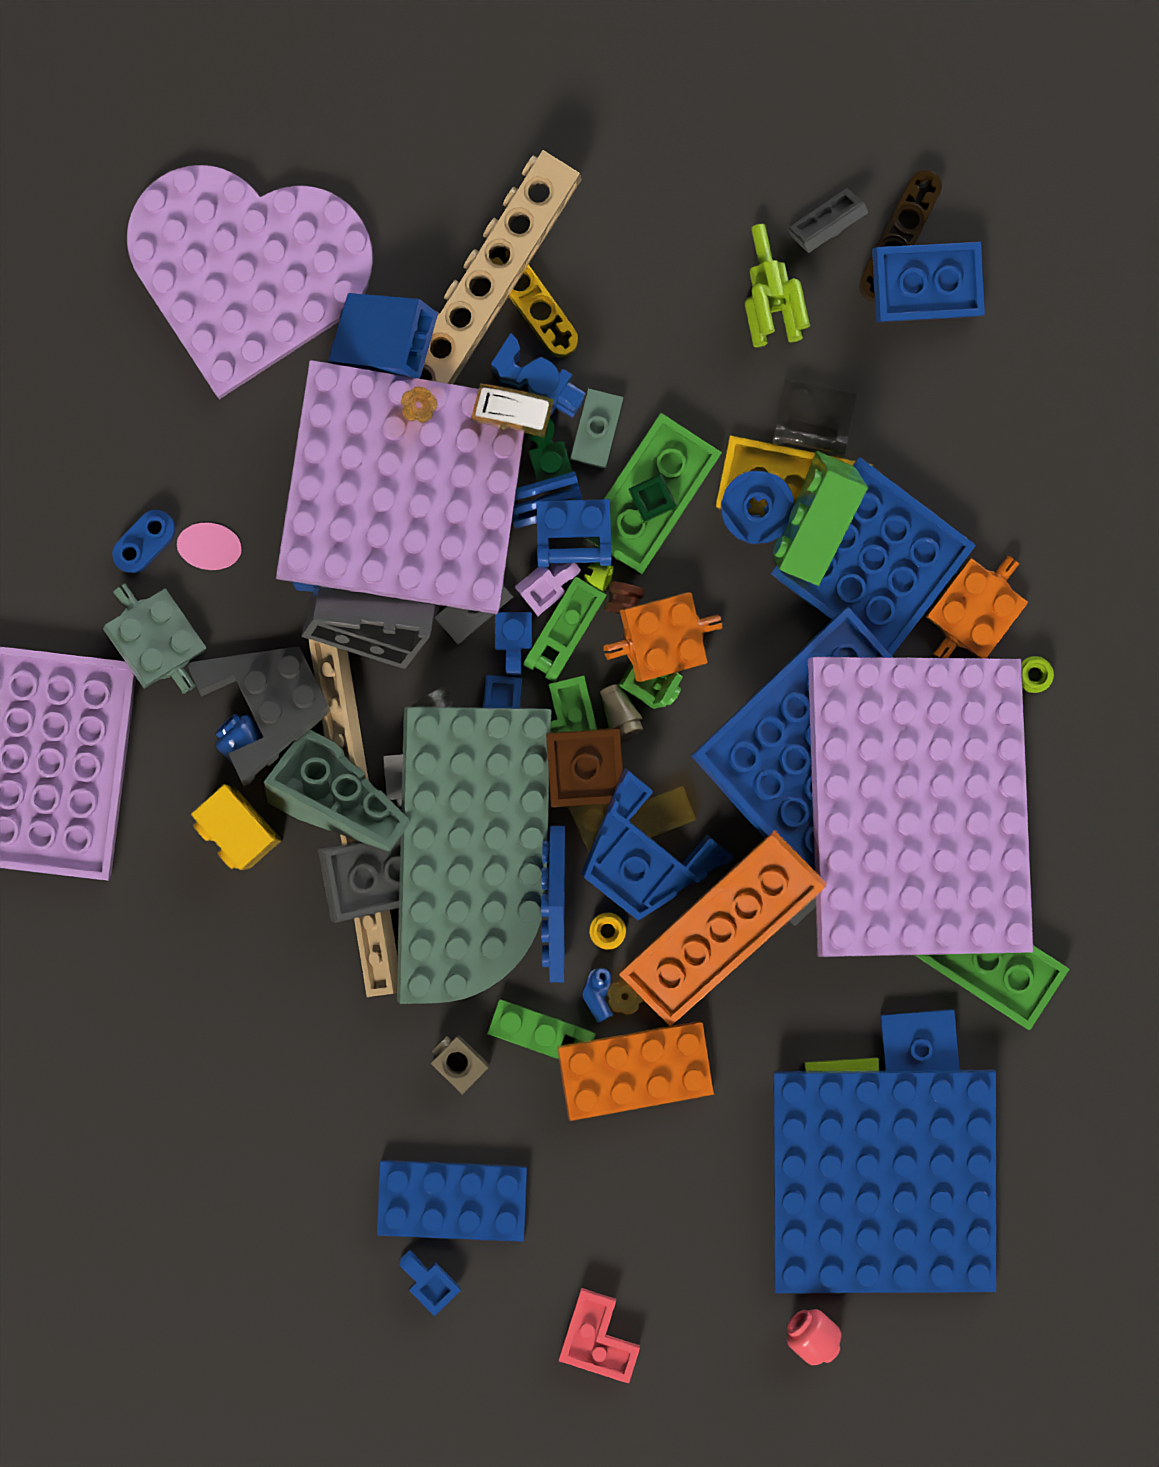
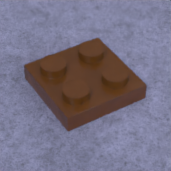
(583, 766)

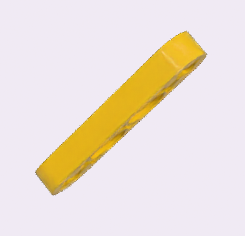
(538, 293)

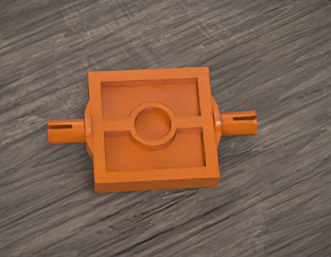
(976, 609)
(663, 636)

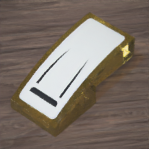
(512, 409)

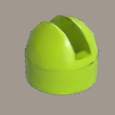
(600, 576)

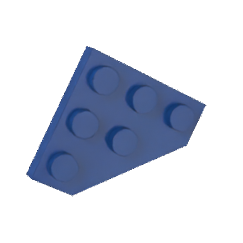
(554, 904)

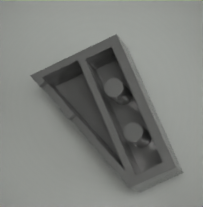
(369, 624)

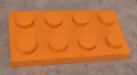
(635, 1070)

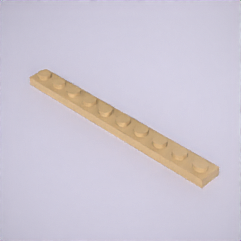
(342, 726)

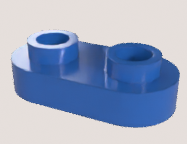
(147, 545)

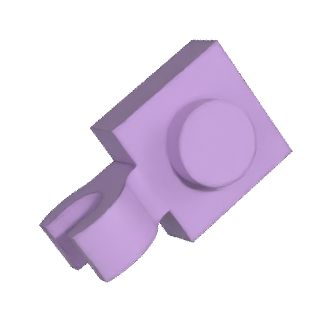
(544, 586)

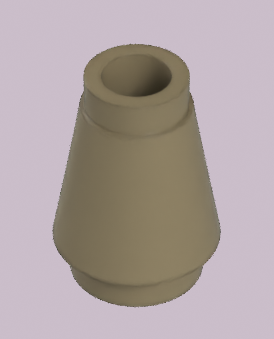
(621, 712)

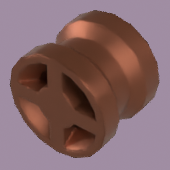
(623, 597)

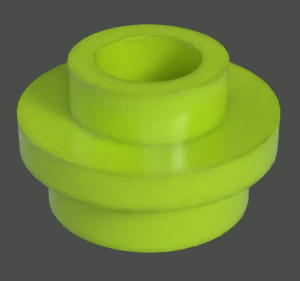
(1045, 670)

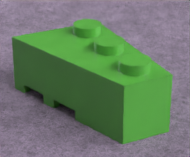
(819, 518)

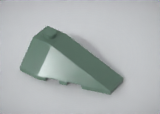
(328, 791)

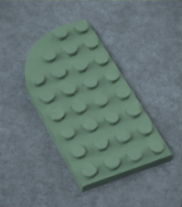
(471, 847)

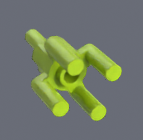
(773, 293)

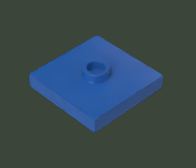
(920, 1040)

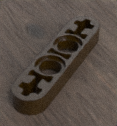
(895, 232)

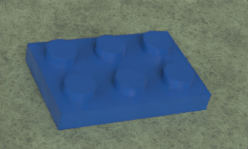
(928, 281)

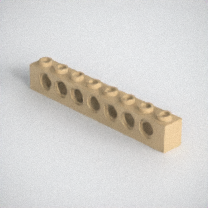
(539, 171)

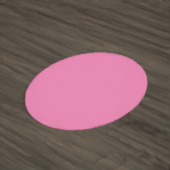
(209, 546)

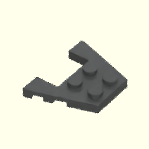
(279, 695)

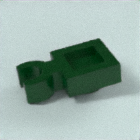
(549, 458)

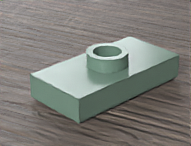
(597, 428)

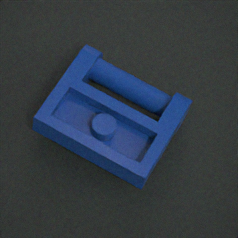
(574, 520)

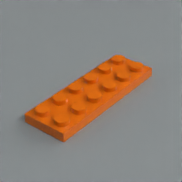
(723, 928)

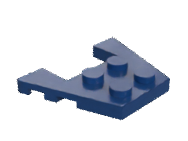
(636, 868)

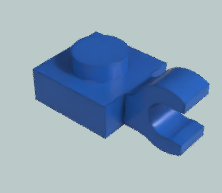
(513, 634)
(431, 1285)

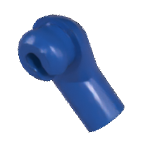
(595, 994)

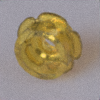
(421, 395)
(617, 1003)

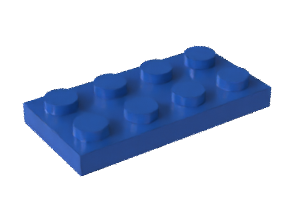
(452, 1200)

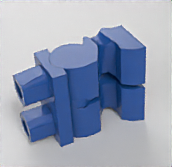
(537, 377)

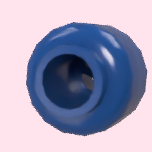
(236, 733)

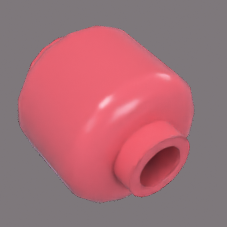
(813, 1337)

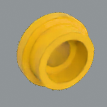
(616, 939)

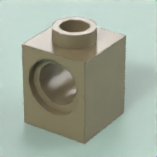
(459, 1079)

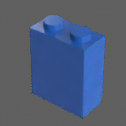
(384, 334)

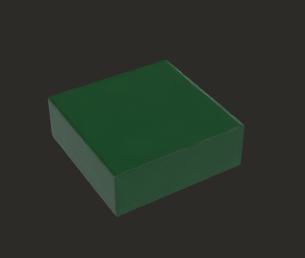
(652, 498)

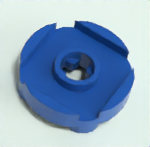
(736, 506)

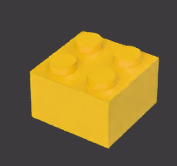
(235, 828)

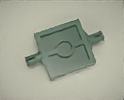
(154, 638)

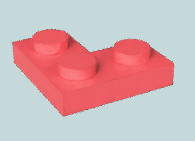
(587, 1341)

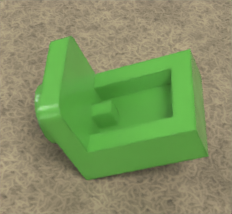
(653, 692)

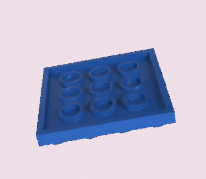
(887, 562)

